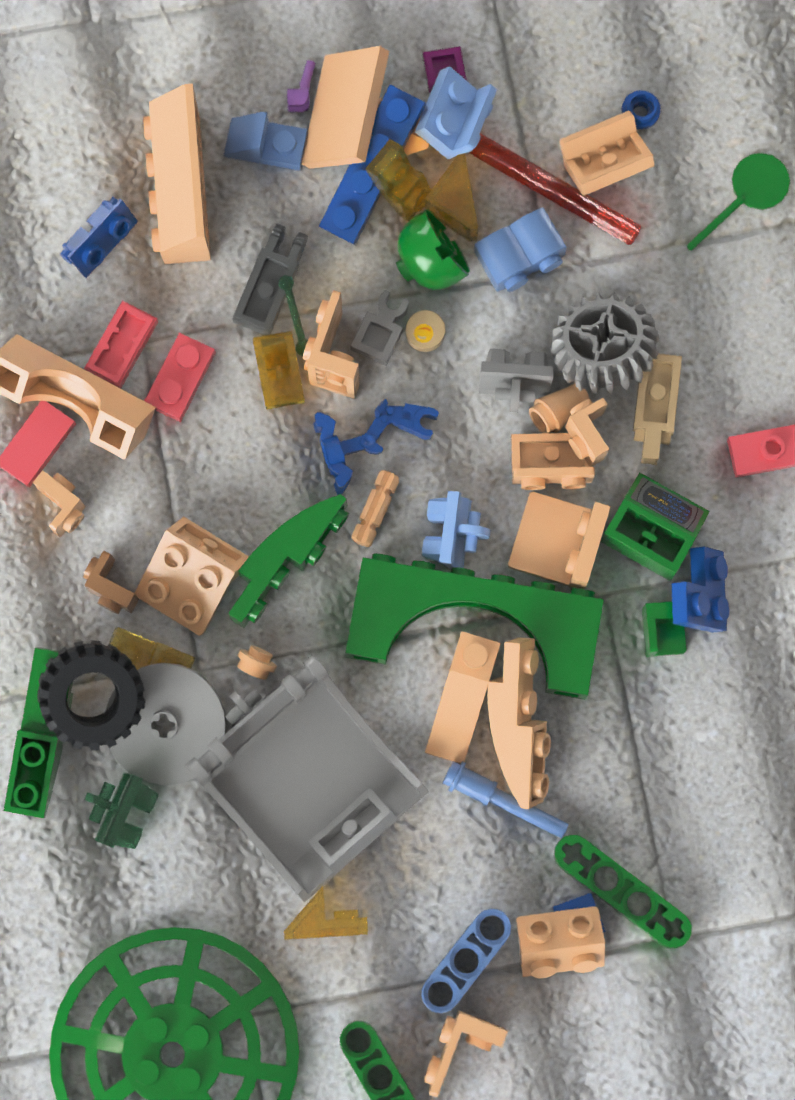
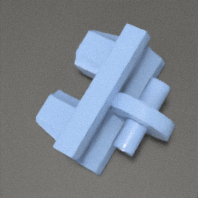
(459, 533)

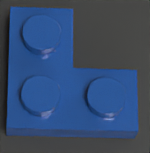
(702, 601)

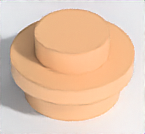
(256, 662)

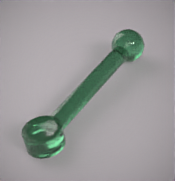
(286, 283)

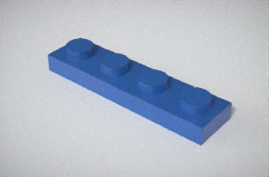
(357, 192)

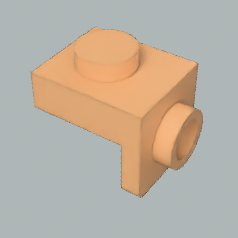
(585, 438)
(60, 492)

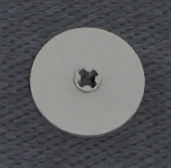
(197, 716)

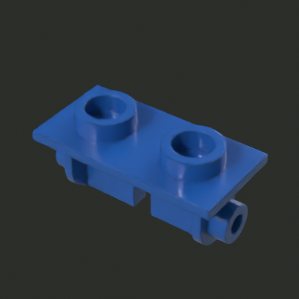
(110, 225)

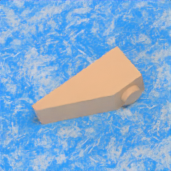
(462, 697)

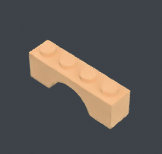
(113, 415)

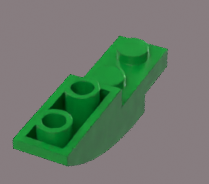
(294, 542)
(35, 750)

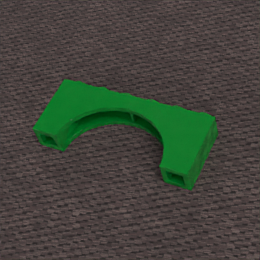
(398, 594)

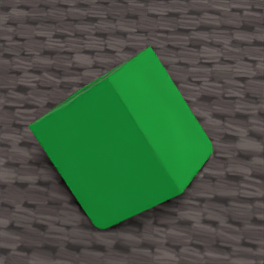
(660, 633)

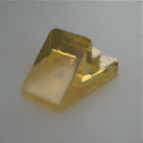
(313, 924)

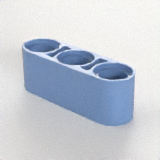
(482, 947)

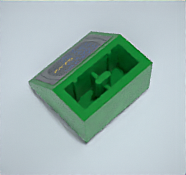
(655, 526)

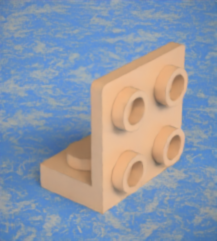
(333, 370)
(558, 540)
(190, 575)
(479, 1034)

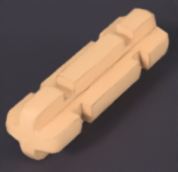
(375, 508)

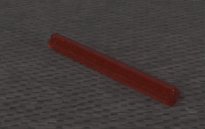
(556, 190)

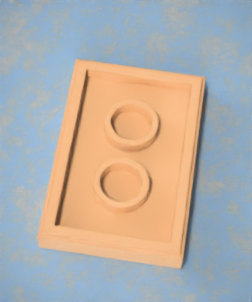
(345, 107)

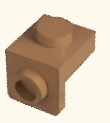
(112, 596)

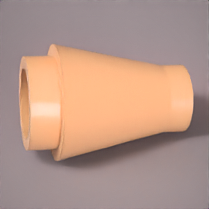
(553, 410)

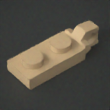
(657, 406)

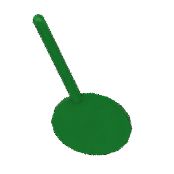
(758, 183)

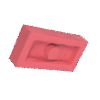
(180, 376)

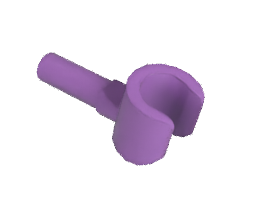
(299, 98)

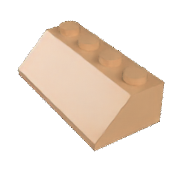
(178, 176)

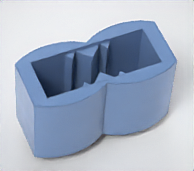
(520, 250)

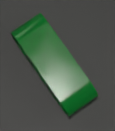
(374, 1055)

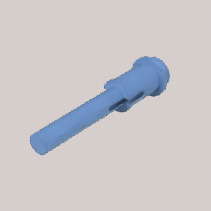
(485, 791)

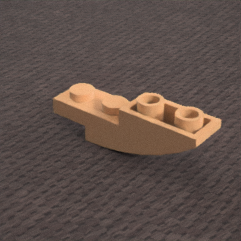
(518, 739)

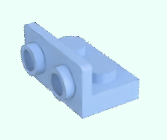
(454, 114)

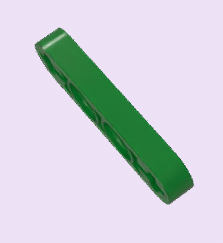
(624, 887)

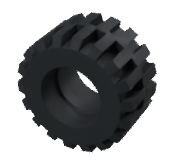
(101, 728)

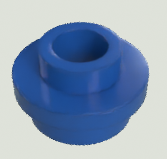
(646, 100)

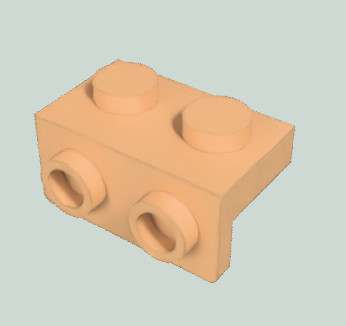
(605, 153)
(547, 460)
(561, 942)

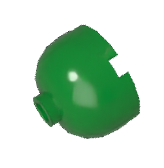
(429, 253)

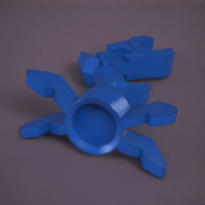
(403, 417)

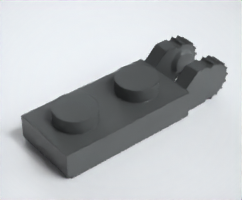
(262, 295)

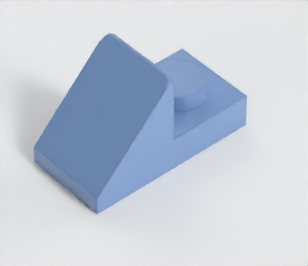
(263, 142)

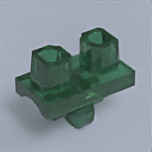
(127, 795)

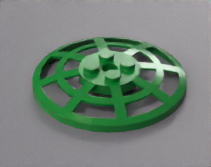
(175, 1023)

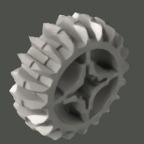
(620, 358)

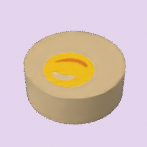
(425, 331)

